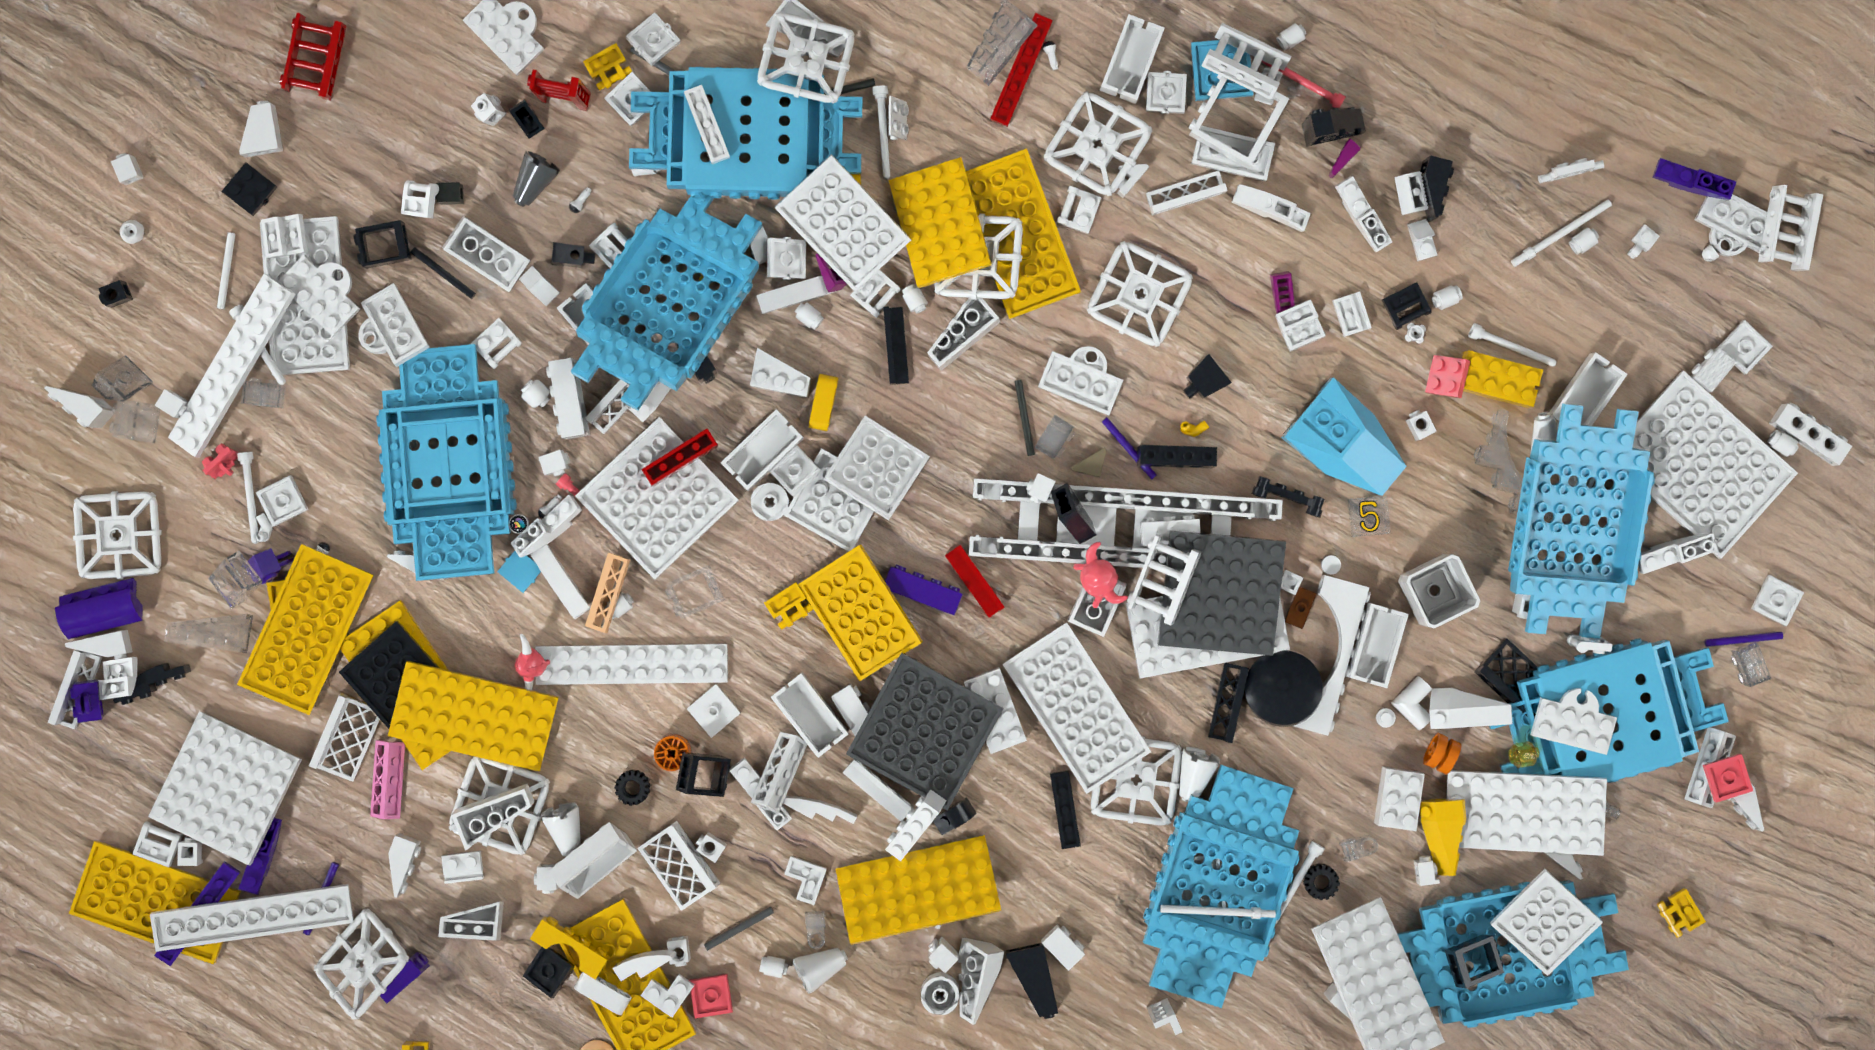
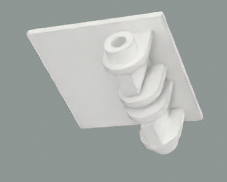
(898, 119)

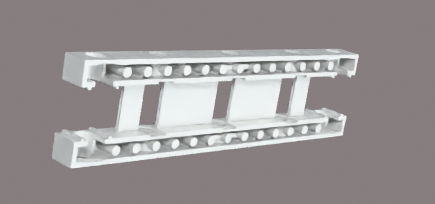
(1101, 508)

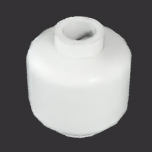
(535, 393)

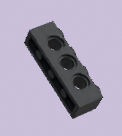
(1176, 456)

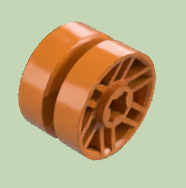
(662, 751)
(1442, 753)

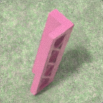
(390, 779)

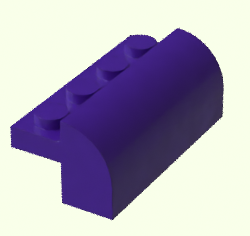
(99, 609)

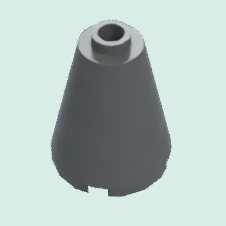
(533, 178)

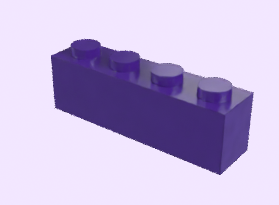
(922, 590)

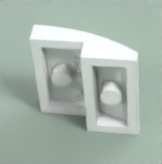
(284, 236)
(1300, 325)
(118, 678)

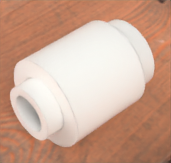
(1291, 36)
(1584, 241)
(1447, 297)
(914, 298)
(809, 315)
(1783, 443)
(623, 605)
(773, 966)

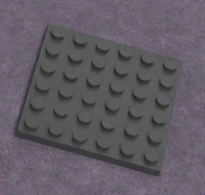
(1230, 595)
(924, 730)

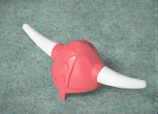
(529, 663)

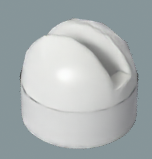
(1709, 254)

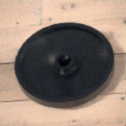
(1283, 688)

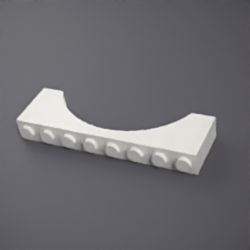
(1347, 605)

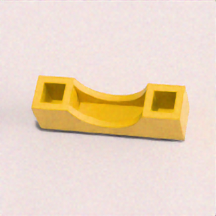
(591, 958)

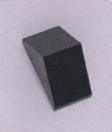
(526, 119)

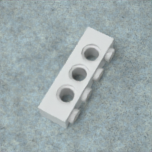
(1838, 444)

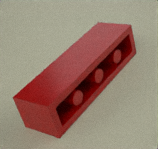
(680, 457)

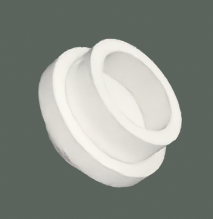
(1385, 717)

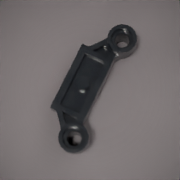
(1263, 488)

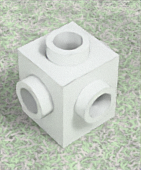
(488, 109)

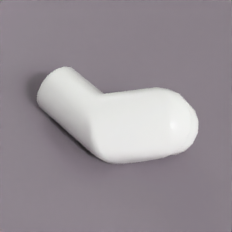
(265, 529)

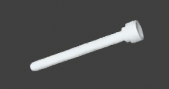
(880, 94)
(235, 312)
(1477, 332)
(246, 459)
(1314, 851)

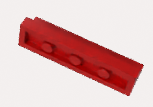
(974, 581)

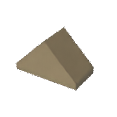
(1092, 464)

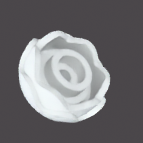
(136, 236)

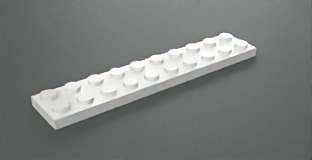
(231, 365)
(634, 664)
(251, 917)

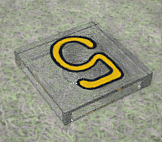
(1369, 516)

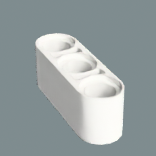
(603, 993)

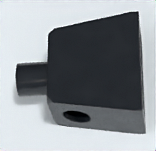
(562, 252)
(1206, 379)

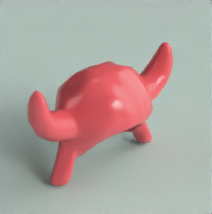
(1099, 578)

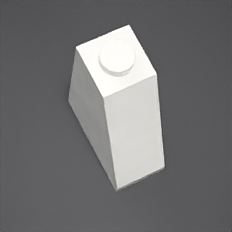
(261, 131)

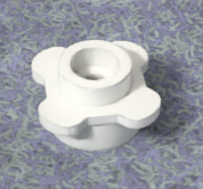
(1415, 328)

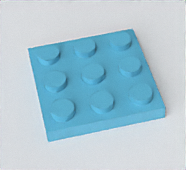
(1205, 78)

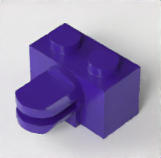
(267, 564)
(87, 701)

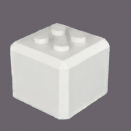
(1455, 590)

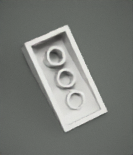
(485, 253)

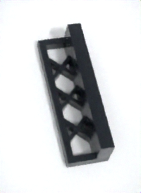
(896, 345)
(1235, 705)

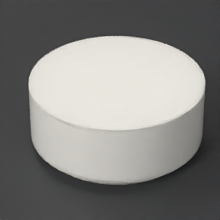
(1330, 564)

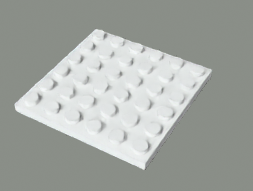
(657, 520)
(225, 788)

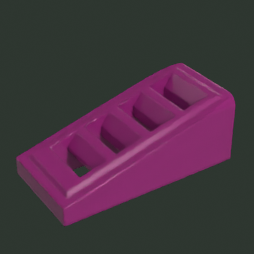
(1347, 153)
(1282, 275)
(831, 279)

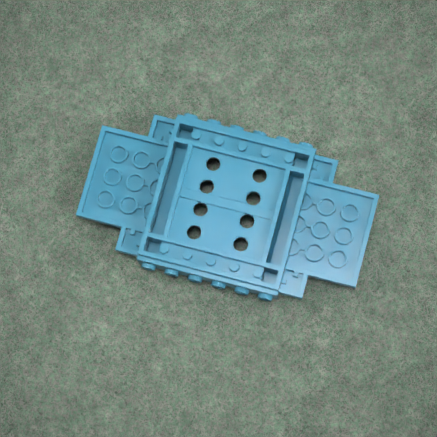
(447, 522)
(1240, 828)

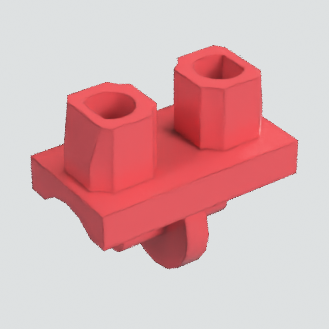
(222, 463)

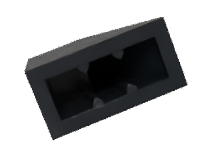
(1073, 514)

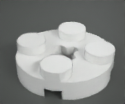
(767, 491)

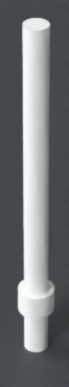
(1530, 253)
(1254, 912)

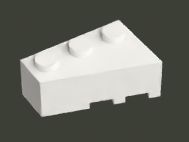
(777, 376)
(477, 923)

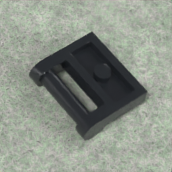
(1404, 299)

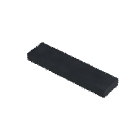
(1065, 809)

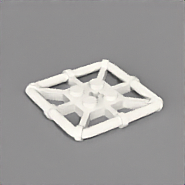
(795, 63)
(1109, 139)
(993, 247)
(1127, 296)
(107, 543)
(491, 789)
(1143, 790)
(350, 965)

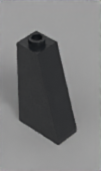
(1033, 973)

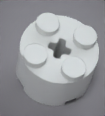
(938, 1004)

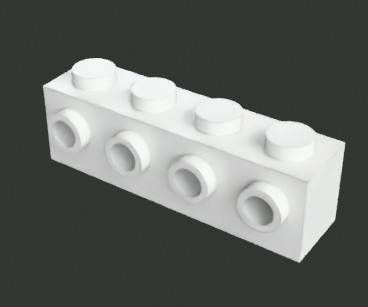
(915, 825)

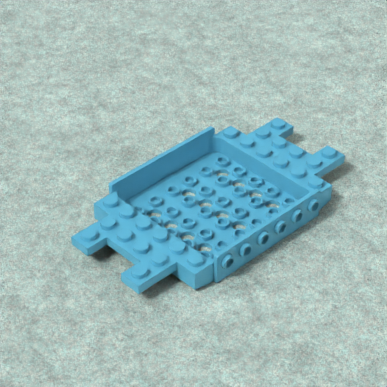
(677, 145)
(705, 248)
(1582, 587)
(1673, 699)
(1494, 997)

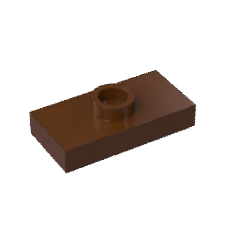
(1300, 608)

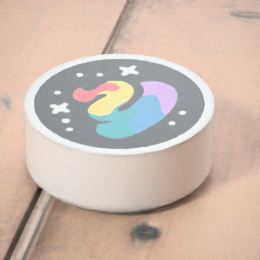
(519, 523)

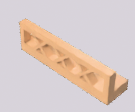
(604, 592)

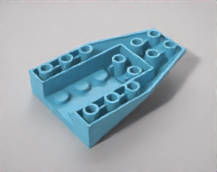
(1345, 440)

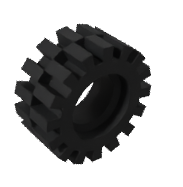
(622, 793)
(1332, 886)

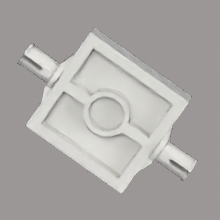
(1564, 170)

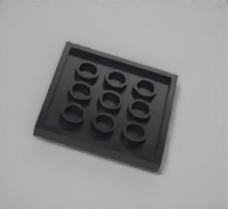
(380, 668)

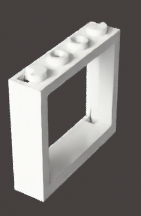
(1224, 149)

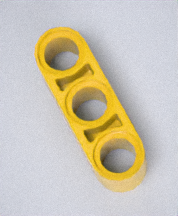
(823, 402)

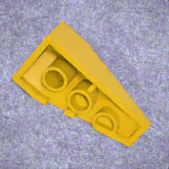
(1443, 827)

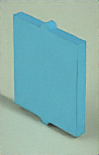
(519, 571)

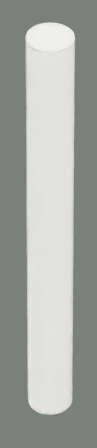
(226, 270)

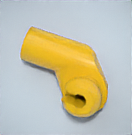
(1193, 430)

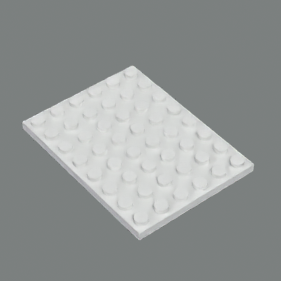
(1707, 463)

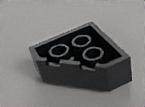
(1332, 125)

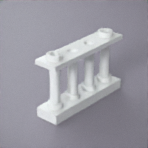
(1240, 73)
(1806, 232)
(1184, 578)

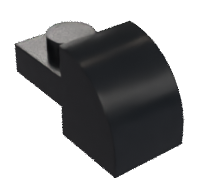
(955, 816)

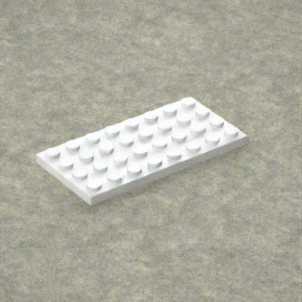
(299, 341)
(1160, 660)
(1076, 708)
(1531, 811)
(1377, 980)

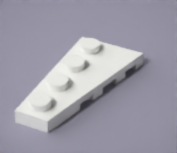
(796, 8)

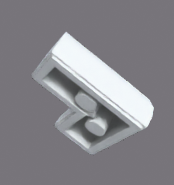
(1408, 703)

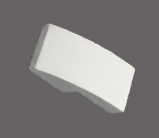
(759, 246)

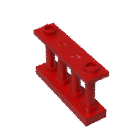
(332, 51)
(571, 91)

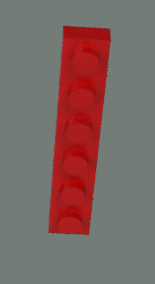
(1020, 71)

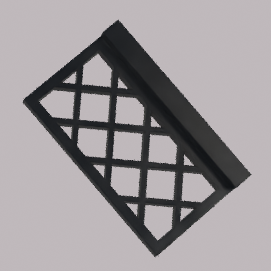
(1497, 683)

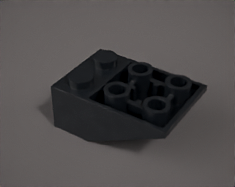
(1435, 177)

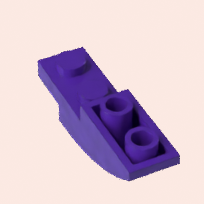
(1693, 180)
(255, 873)

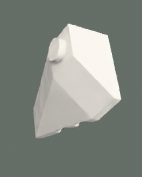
(1461, 709)
(979, 970)

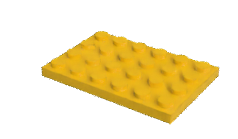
(941, 221)
(860, 612)

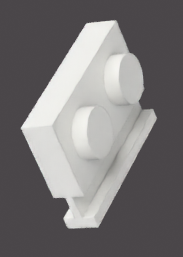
(1351, 314)
(462, 867)

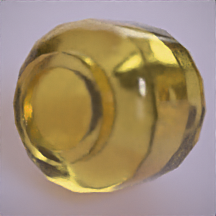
(1523, 754)

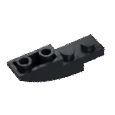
(157, 675)

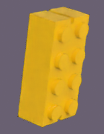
(1501, 379)

